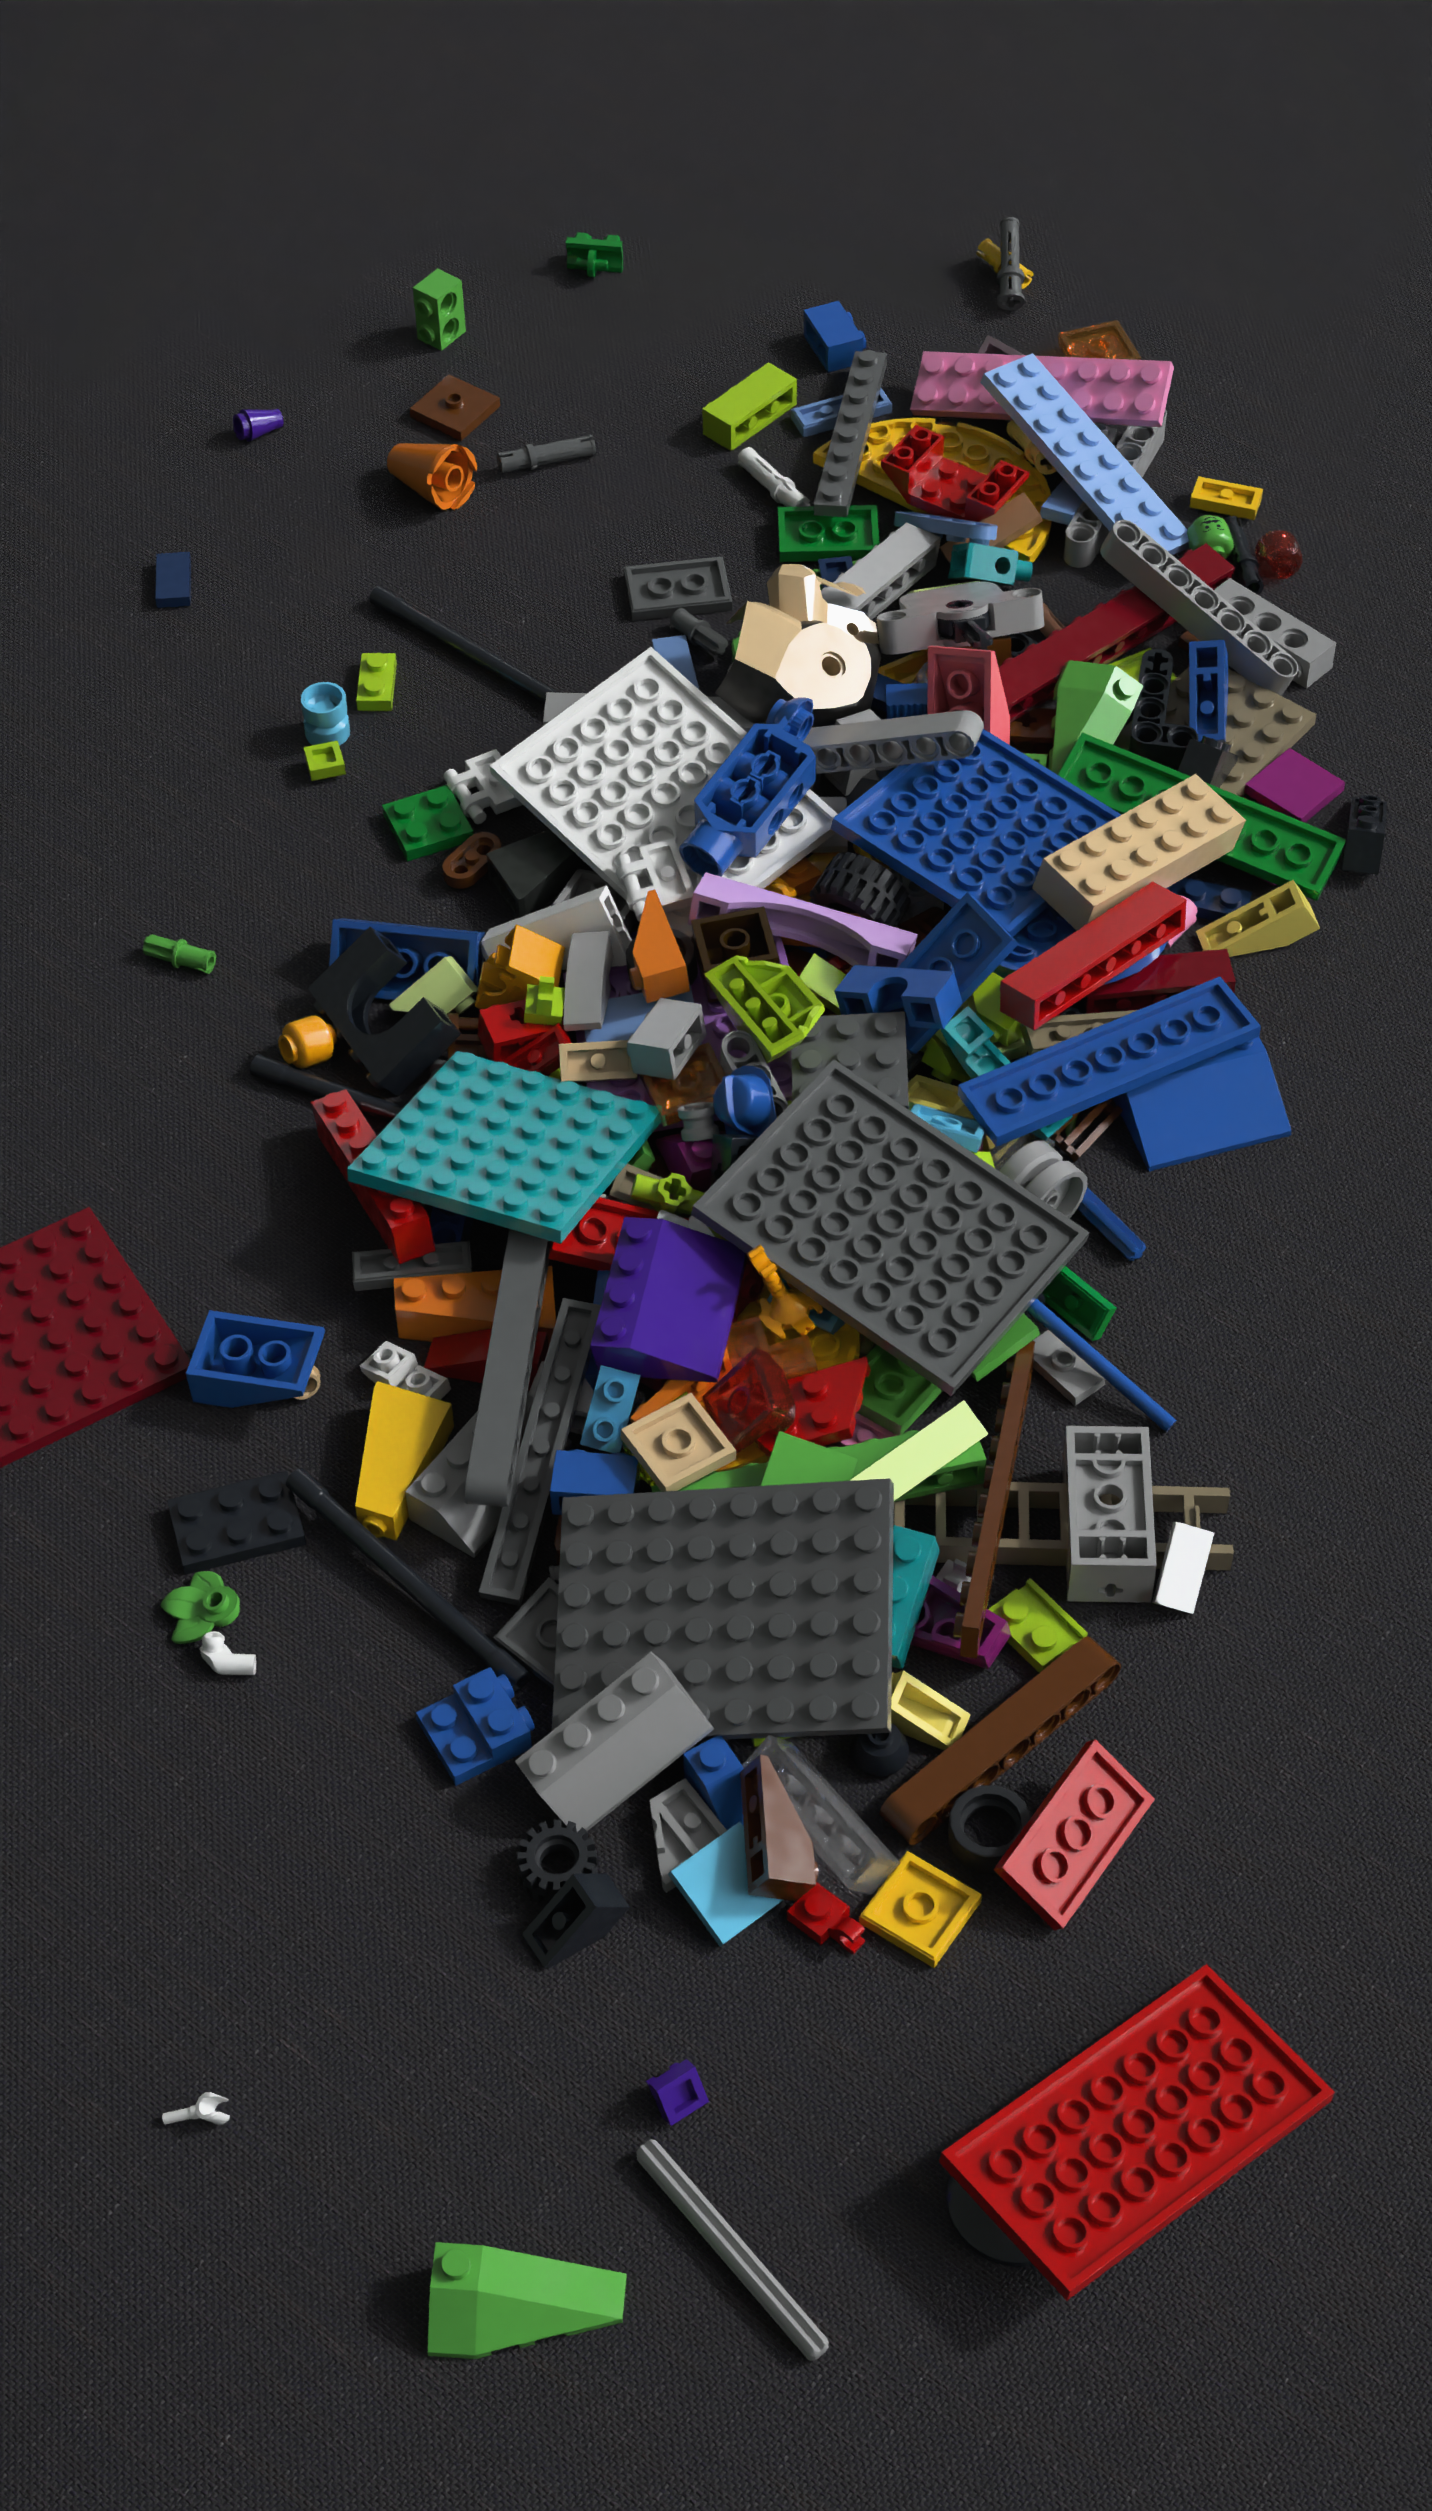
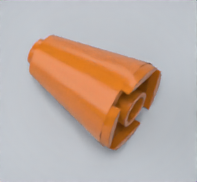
(435, 471)

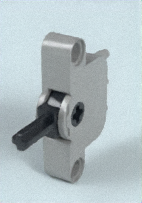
(959, 617)

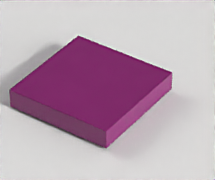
(1294, 786)

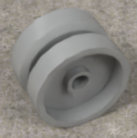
(1047, 1176)

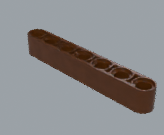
(1000, 1739)

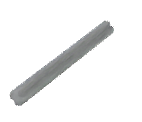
(732, 2250)

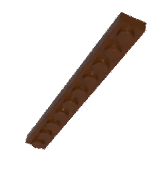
(993, 1504)

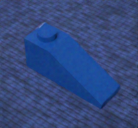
(1208, 688)

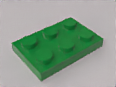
(821, 537)

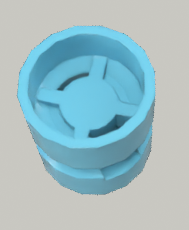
(325, 713)

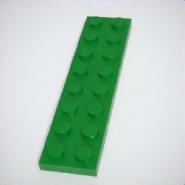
(1268, 845)

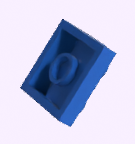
(477, 1726)

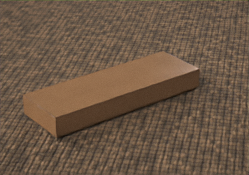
(1012, 520)

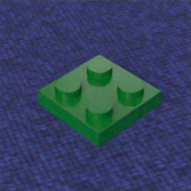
(427, 822)

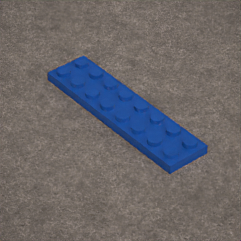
(1108, 1061)

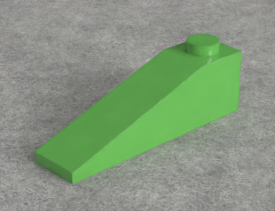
(1090, 701)
(509, 2298)

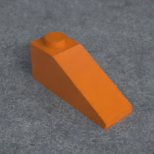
(656, 955)

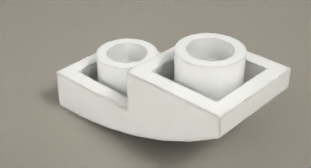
(400, 1369)

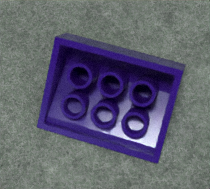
(668, 1302)

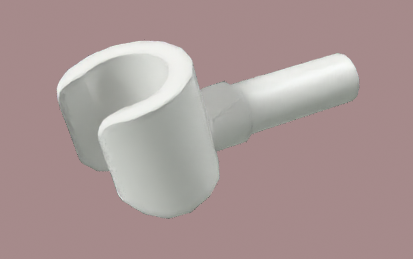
(203, 2109)

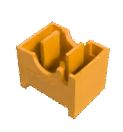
(509, 971)

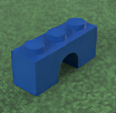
(926, 995)

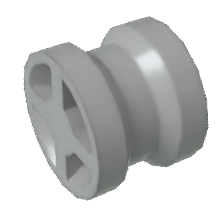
(698, 1121)

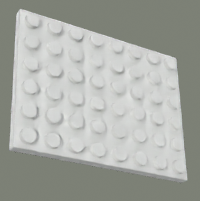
(627, 773)

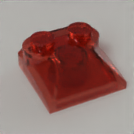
(751, 1400)

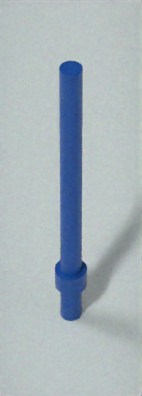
(1101, 1365)

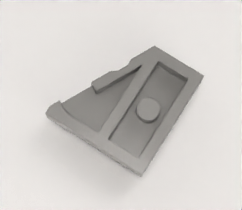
(681, 1827)

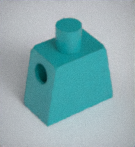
(977, 562)

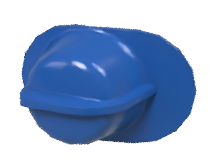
(745, 1102)

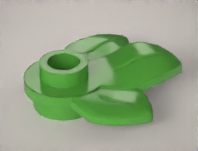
(201, 1607)

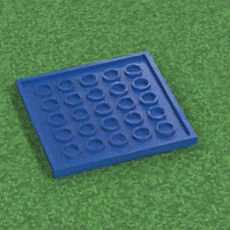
(973, 826)

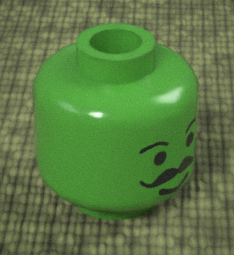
(1212, 531)

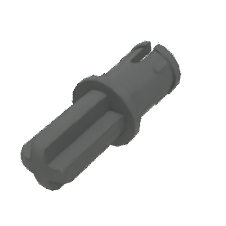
(698, 632)

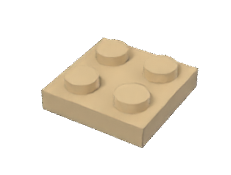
(678, 1444)

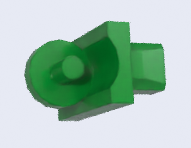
(594, 254)

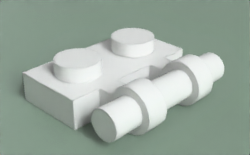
(490, 792)
(665, 873)

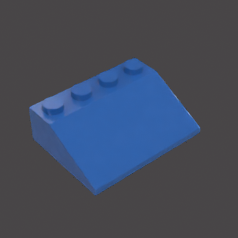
(1206, 1108)

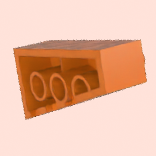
(457, 1304)

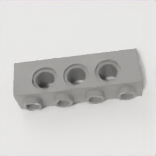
(1306, 645)

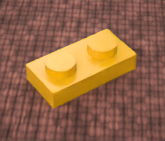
(1226, 498)

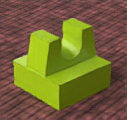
(544, 1002)

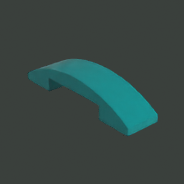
(972, 1047)

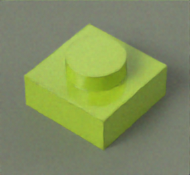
(324, 760)

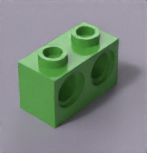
(439, 309)

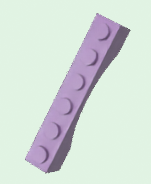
(842, 934)

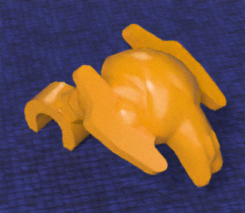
(788, 1307)

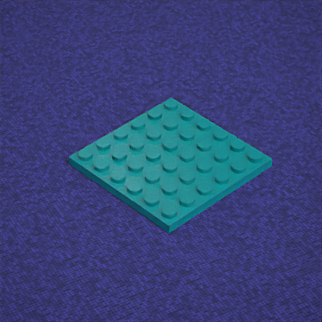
(506, 1146)

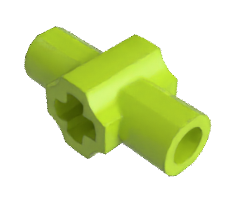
(657, 1193)

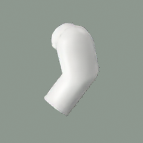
(222, 1659)

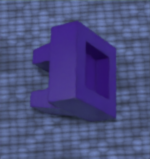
(678, 2091)

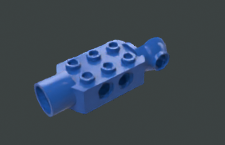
(753, 790)

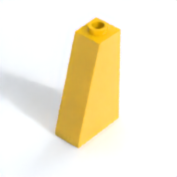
(400, 1443)

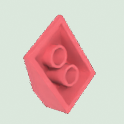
(969, 682)

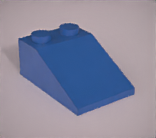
(251, 1360)

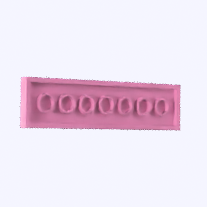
(1103, 388)

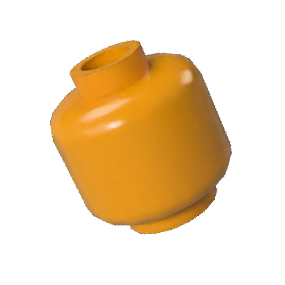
(307, 1042)

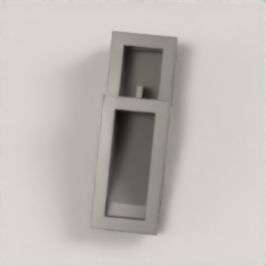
(587, 980)

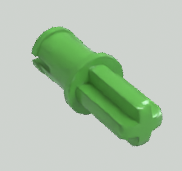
(179, 953)

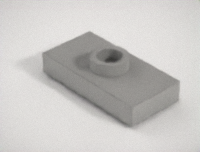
(1065, 1369)

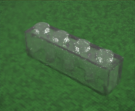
(831, 1823)

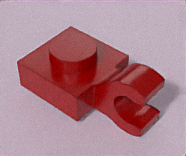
(826, 1916)

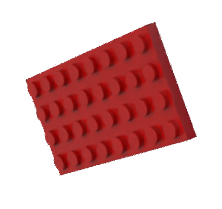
(1135, 2130)

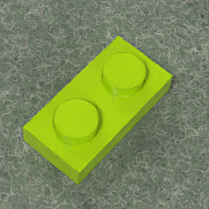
(376, 682)

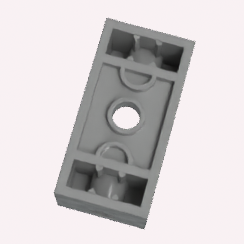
(1109, 1545)

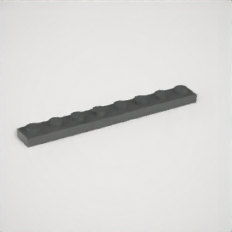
(850, 434)
(545, 1432)

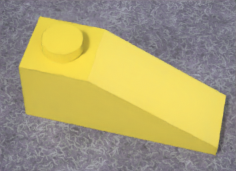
(1262, 924)

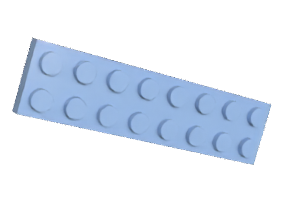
(1081, 451)

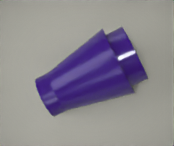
(255, 423)

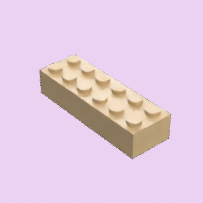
(1149, 843)

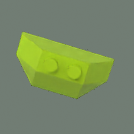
(766, 1003)

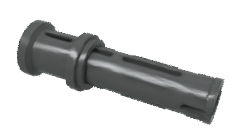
(1010, 287)

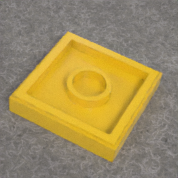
(920, 1909)

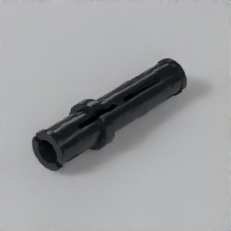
(1245, 563)

